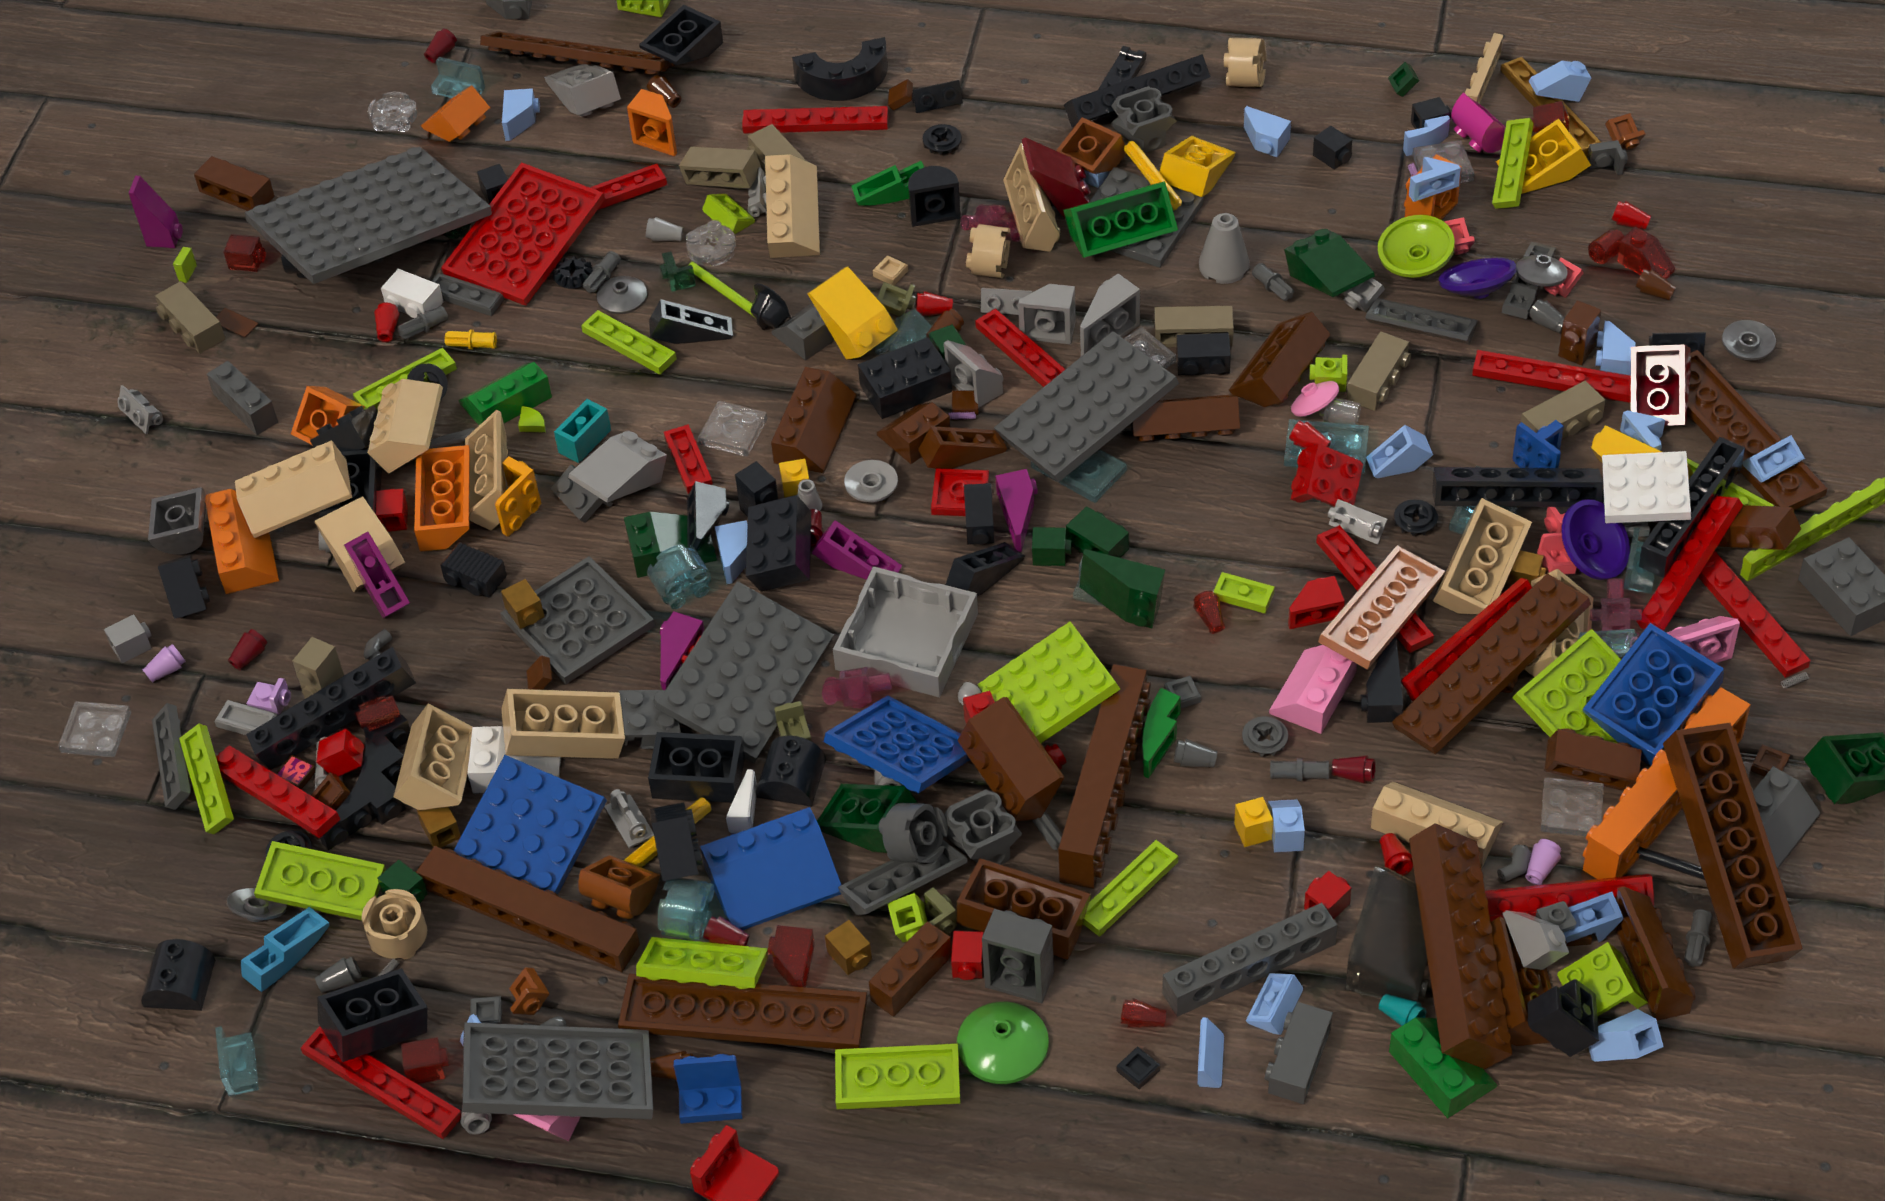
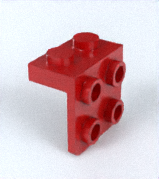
(1326, 476)
(731, 1171)

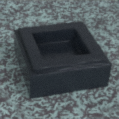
(1138, 1068)

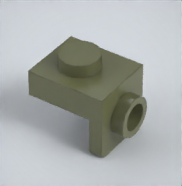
(896, 299)
(791, 720)
(941, 910)

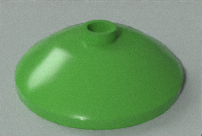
(1007, 1055)

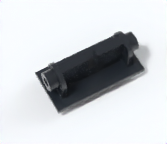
(937, 96)
(1693, 340)

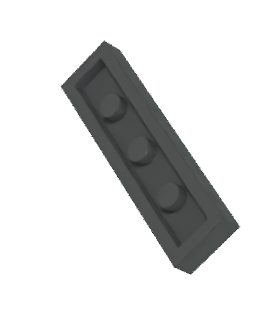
(171, 757)

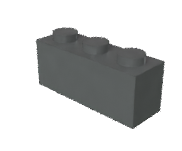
(242, 397)
(1298, 1052)

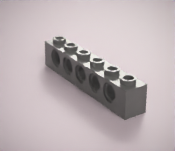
(1249, 959)

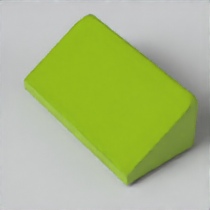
(727, 212)

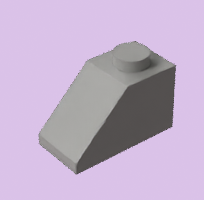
(1535, 939)

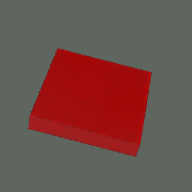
(949, 489)

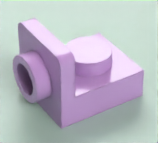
(270, 697)

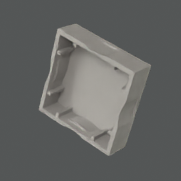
(907, 630)

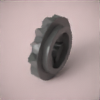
(1263, 726)

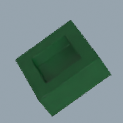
(1403, 79)

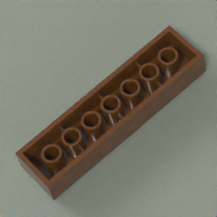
(1103, 777)
(1732, 846)
(1460, 947)

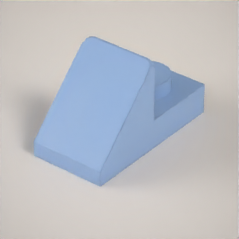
(1435, 178)
(1643, 428)

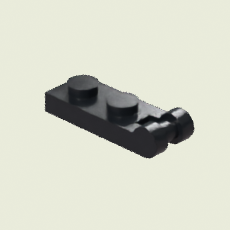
(1122, 68)

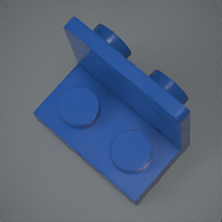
(708, 1088)

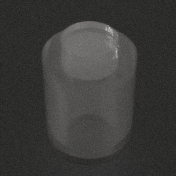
(1341, 412)

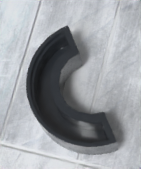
(844, 79)

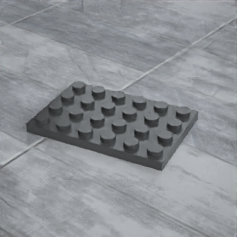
(1086, 406)
(743, 668)
(556, 1071)

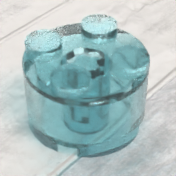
(679, 575)
(685, 908)

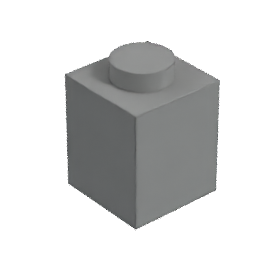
(128, 638)

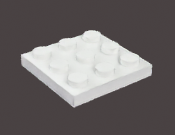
(1646, 487)

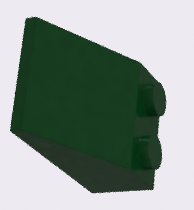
(1326, 263)
(654, 533)
(1123, 586)
(1849, 766)
(857, 810)

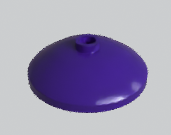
(1478, 277)
(1591, 544)

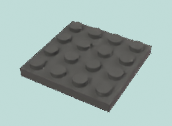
(1156, 249)
(583, 620)

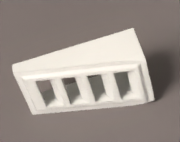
(741, 812)

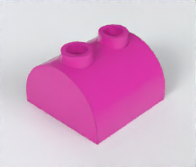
(1478, 124)

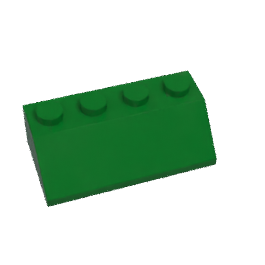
(1121, 219)

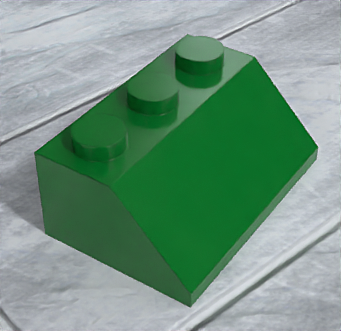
(521, 387)
(1443, 1078)

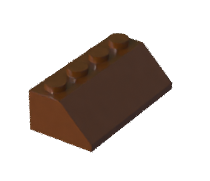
(1281, 360)
(1188, 415)
(813, 420)
(1011, 760)
(1028, 896)
(1652, 956)
(1518, 985)

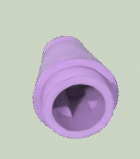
(164, 663)
(1542, 861)

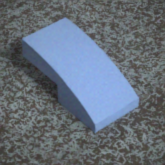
(1434, 132)

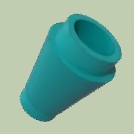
(1401, 1009)

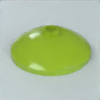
(1416, 246)

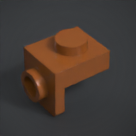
(1625, 131)
(528, 992)

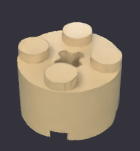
(1245, 62)
(989, 250)
(394, 924)

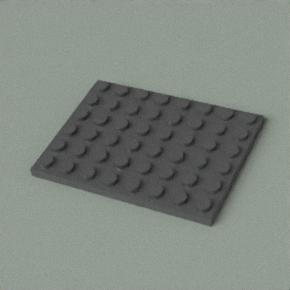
(367, 214)

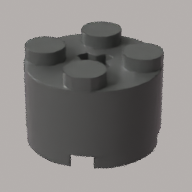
(914, 832)

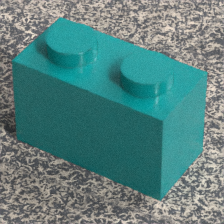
(582, 430)

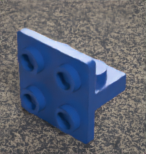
(1538, 448)

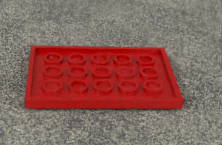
(526, 235)

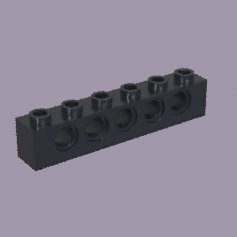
(1166, 80)
(1706, 483)
(1516, 486)
(329, 708)

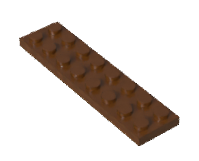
(584, 53)
(1725, 414)
(1491, 663)
(748, 1015)

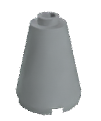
(1224, 251)

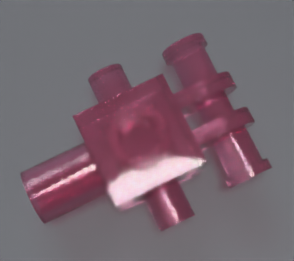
(991, 215)
(1615, 609)
(854, 687)

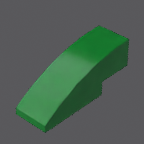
(885, 186)
(1159, 729)

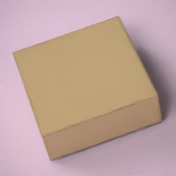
(890, 270)

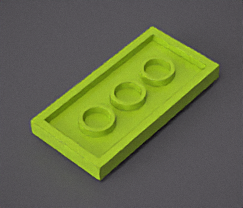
(318, 880)
(702, 962)
(897, 1076)

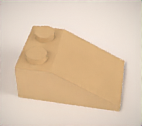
(349, 523)

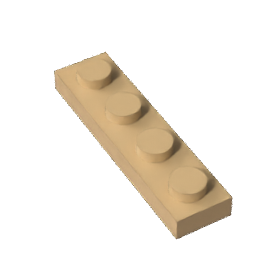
(1485, 68)

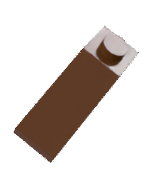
(959, 446)

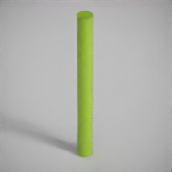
(722, 288)

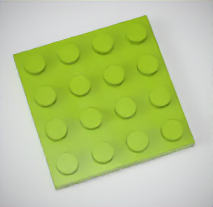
(1053, 682)
(1567, 684)

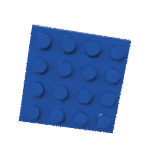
(899, 743)
(530, 825)

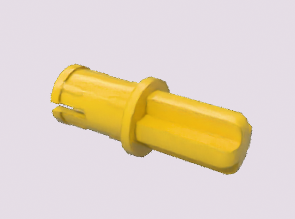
(471, 339)

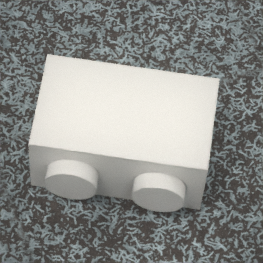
(412, 293)

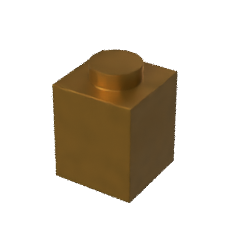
(1526, 566)
(522, 604)
(439, 826)
(848, 947)

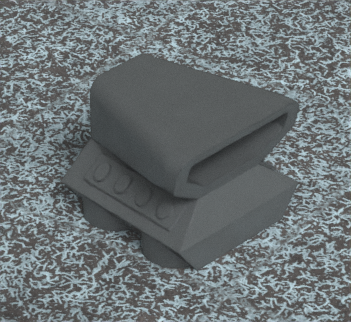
(1143, 118)
(982, 827)

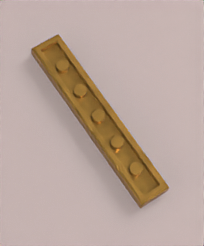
(1519, 74)

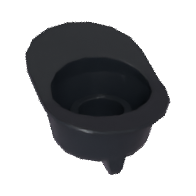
(768, 307)

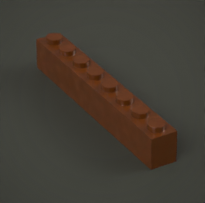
(529, 908)

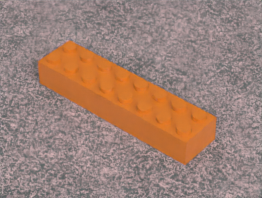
(1653, 799)

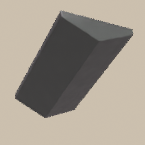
(1422, 321)
(896, 879)

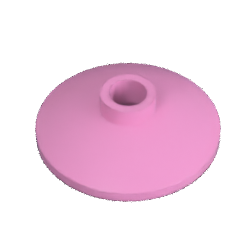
(1314, 398)

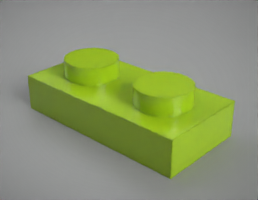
(1244, 592)

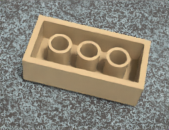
(562, 723)

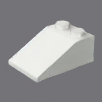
(488, 751)

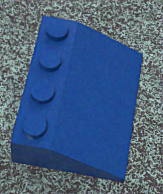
(1653, 691)
(771, 869)

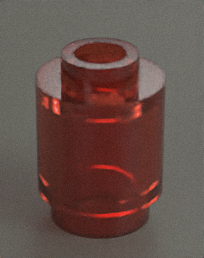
(1605, 246)
(377, 712)

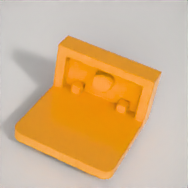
(520, 498)

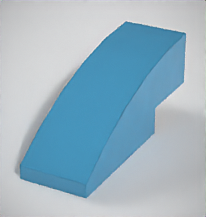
(283, 949)

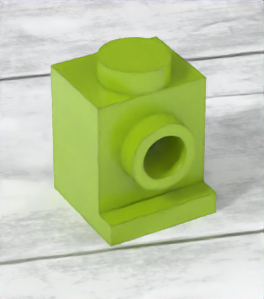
(1330, 370)
(904, 912)

